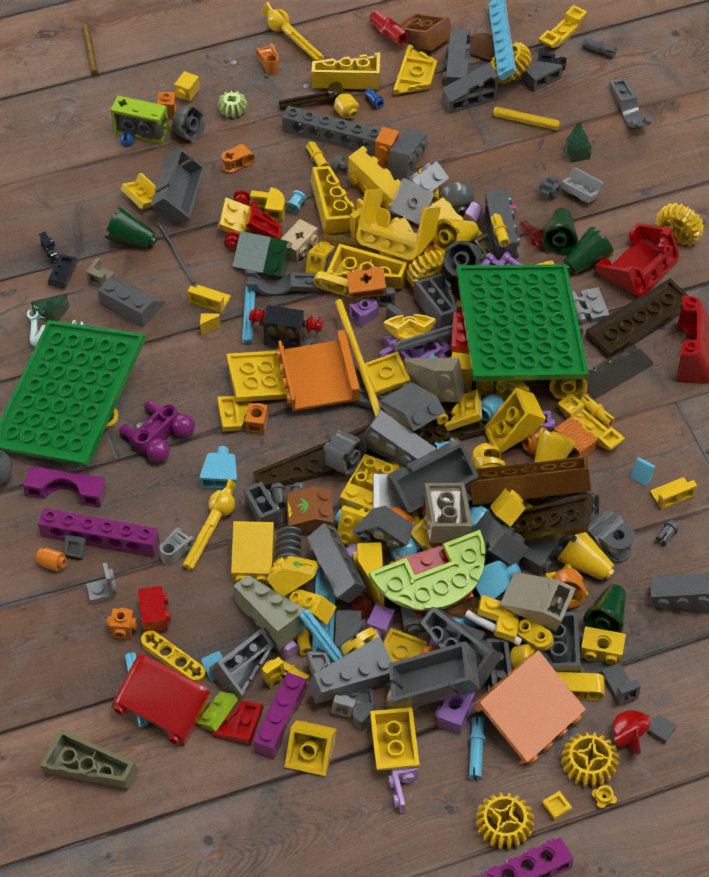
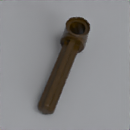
(331, 94)

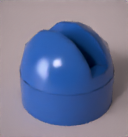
(130, 140)

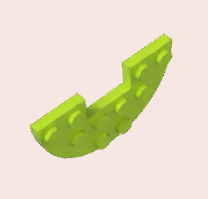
(438, 586)

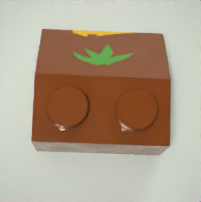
(309, 508)

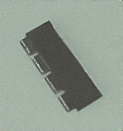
(617, 370)

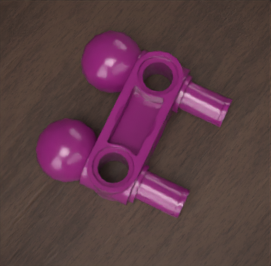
(151, 436)

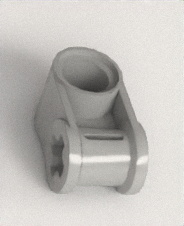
(175, 547)

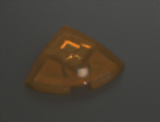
(461, 608)

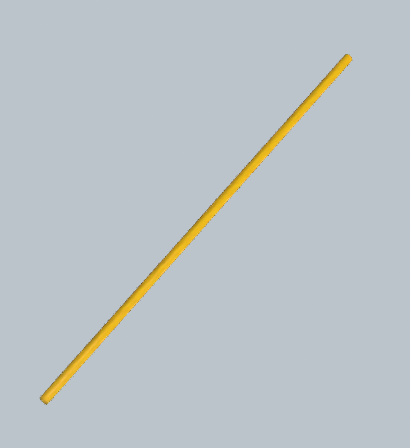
(364, 374)

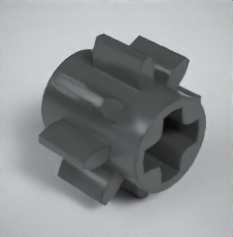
(549, 186)

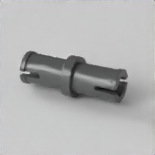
(599, 47)

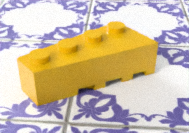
(351, 73)
(368, 175)
(331, 201)
(350, 258)

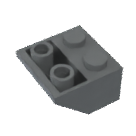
(385, 527)

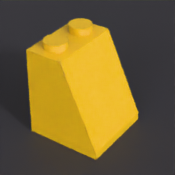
(252, 550)

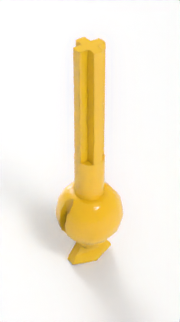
(279, 21)
(221, 505)

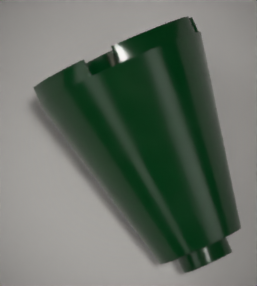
(129, 230)
(560, 233)
(588, 251)
(607, 610)

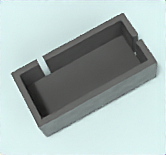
(177, 187)
(499, 202)
(438, 466)
(434, 676)

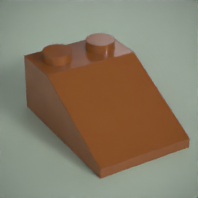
(427, 30)

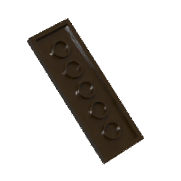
(637, 318)
(555, 519)

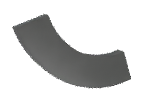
(320, 660)

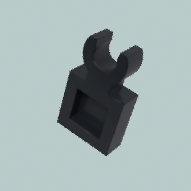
(550, 58)
(47, 244)

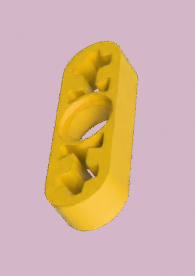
(328, 282)

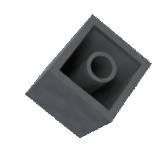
(412, 406)

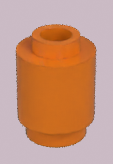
(51, 559)

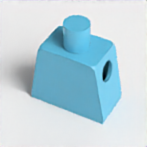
(218, 469)
(496, 579)

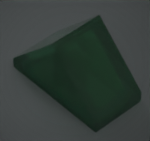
(51, 308)

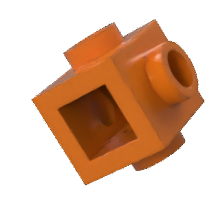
(122, 623)

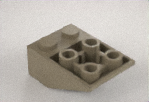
(538, 599)

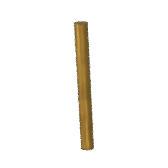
(92, 60)

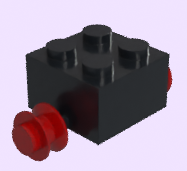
(284, 325)

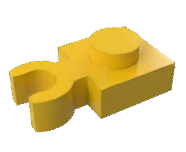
(272, 670)

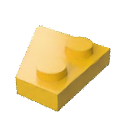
(466, 411)
(231, 413)

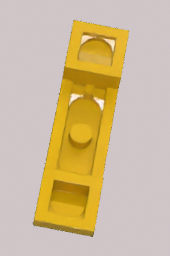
(564, 30)
(605, 437)

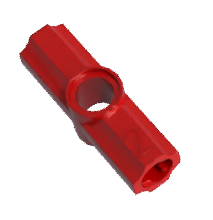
(388, 27)

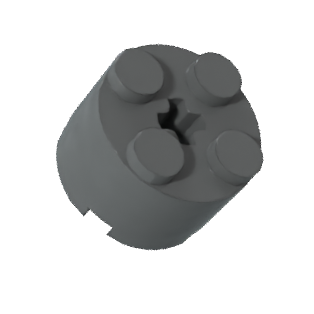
(344, 452)

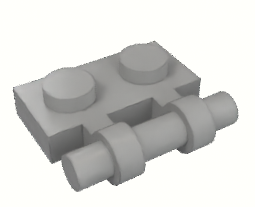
(594, 305)

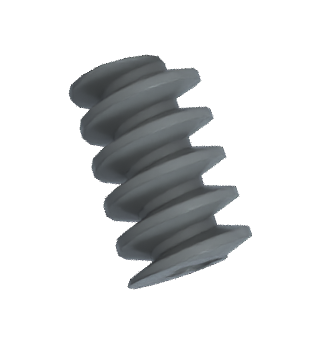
(288, 542)

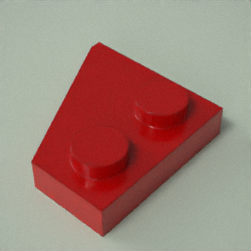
(262, 222)
(241, 723)

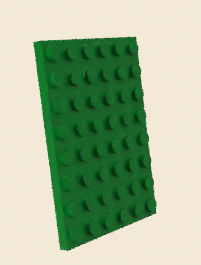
(521, 322)
(68, 392)

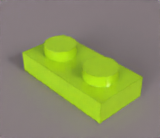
(217, 711)

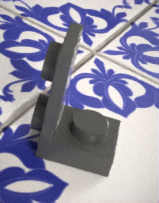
(619, 683)

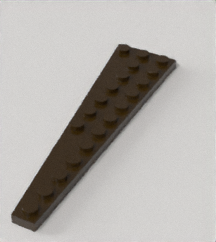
(312, 461)

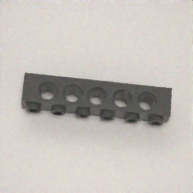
(329, 129)

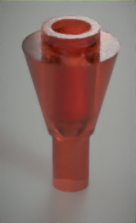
(533, 232)

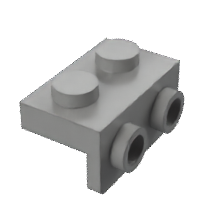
(431, 177)
(582, 185)

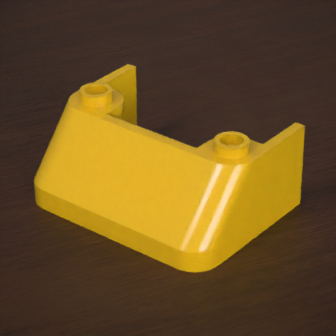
(378, 234)

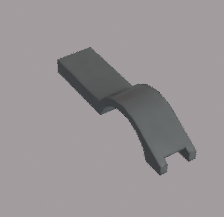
(628, 103)
(292, 282)

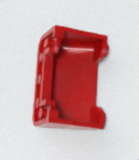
(644, 262)
(694, 353)
(162, 698)

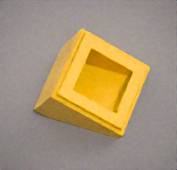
(209, 322)

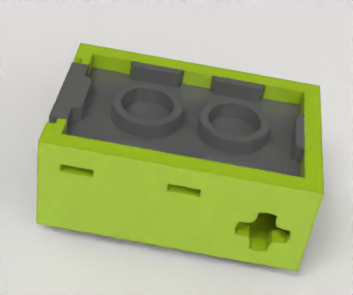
(140, 118)

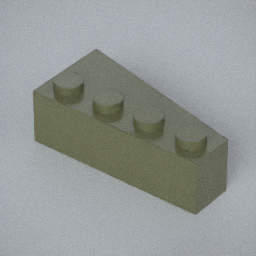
(269, 610)
(84, 761)

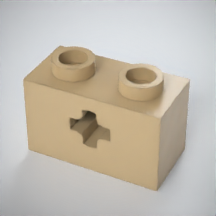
(302, 237)

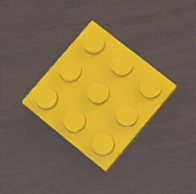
(256, 376)

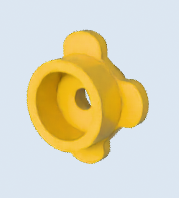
(608, 792)

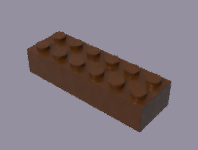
(532, 480)

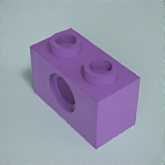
(453, 719)

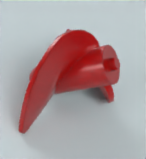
(629, 728)

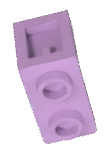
(398, 776)

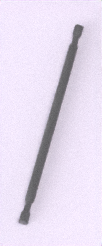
(176, 253)

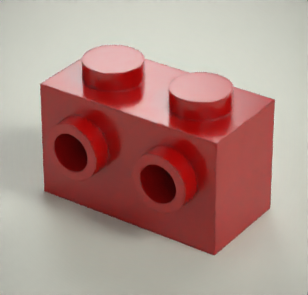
(153, 610)

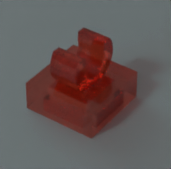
(364, 604)

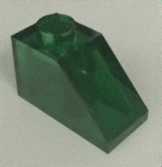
(577, 145)

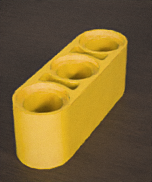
(585, 685)

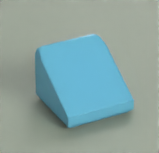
(642, 472)
(209, 661)

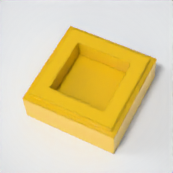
(556, 805)

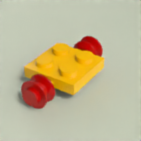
(234, 218)

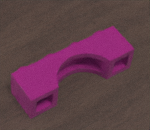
(42, 482)
(273, 727)

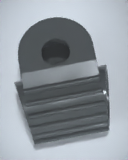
(612, 532)

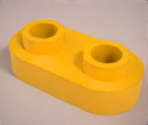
(533, 634)

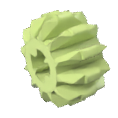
(232, 104)

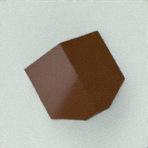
(482, 46)

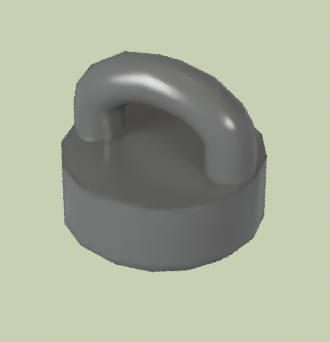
(338, 163)

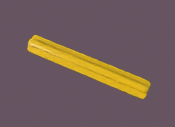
(526, 118)

